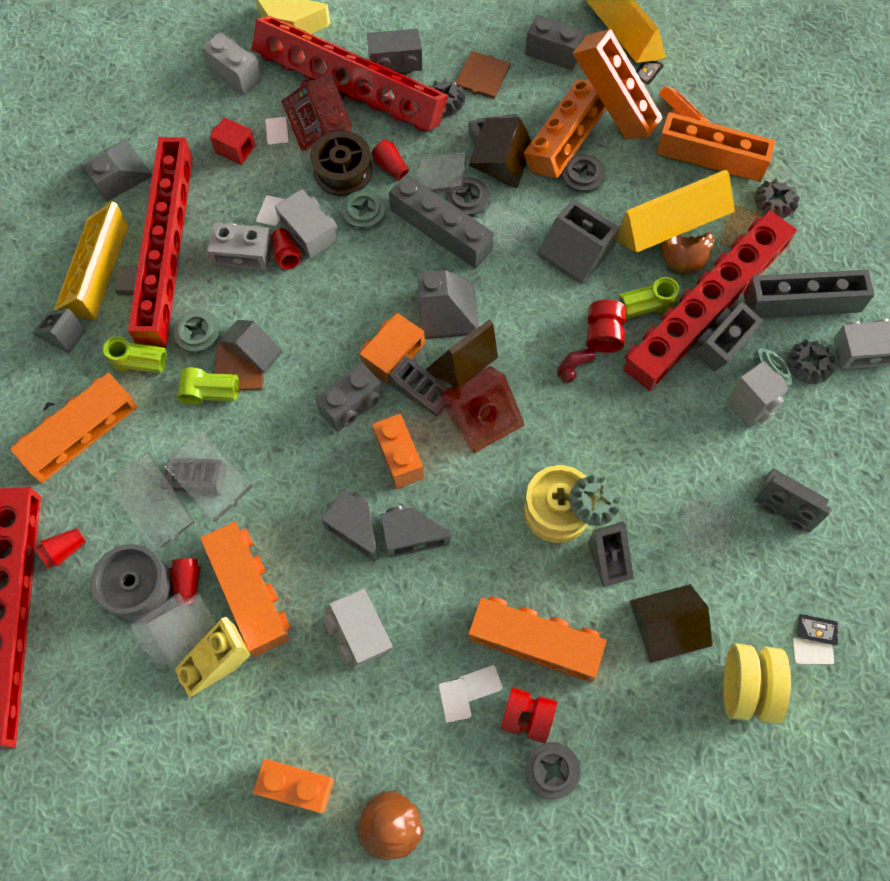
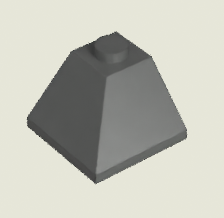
(115, 170)
(446, 304)

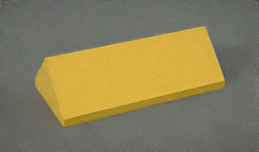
(631, 28)
(677, 212)
(93, 262)

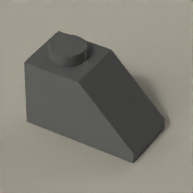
(352, 522)
(411, 532)

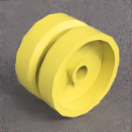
(541, 507)
(756, 683)

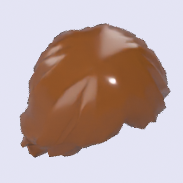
(687, 254)
(390, 826)

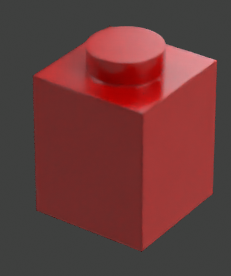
(232, 140)

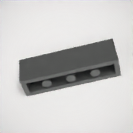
(441, 221)
(809, 293)

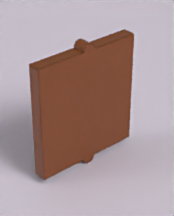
(483, 74)
(229, 363)

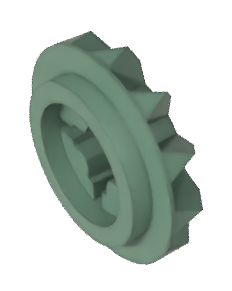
(359, 200)
(193, 320)
(774, 363)
(581, 503)

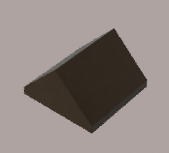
(501, 149)
(466, 357)
(673, 622)

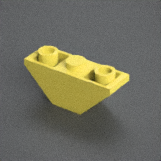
(303, 14)
(212, 658)

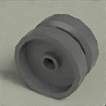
(131, 582)

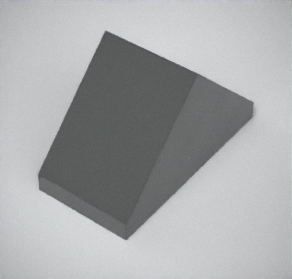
(60, 329)
(251, 344)
(611, 553)

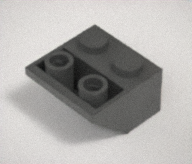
(578, 241)

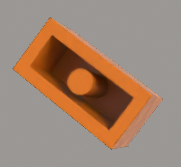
(394, 341)
(398, 451)
(293, 786)

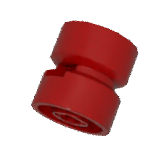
(605, 326)
(540, 718)

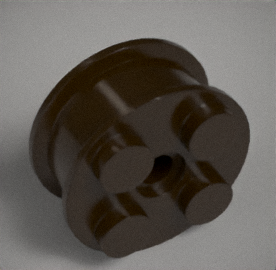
(341, 162)

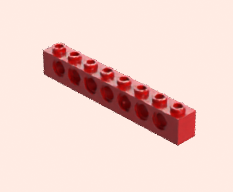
(430, 103)
(161, 243)
(759, 249)
(15, 597)

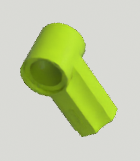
(648, 299)
(136, 356)
(198, 385)

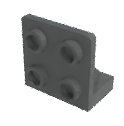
(792, 501)

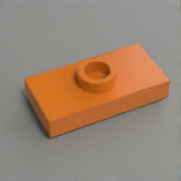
(681, 104)

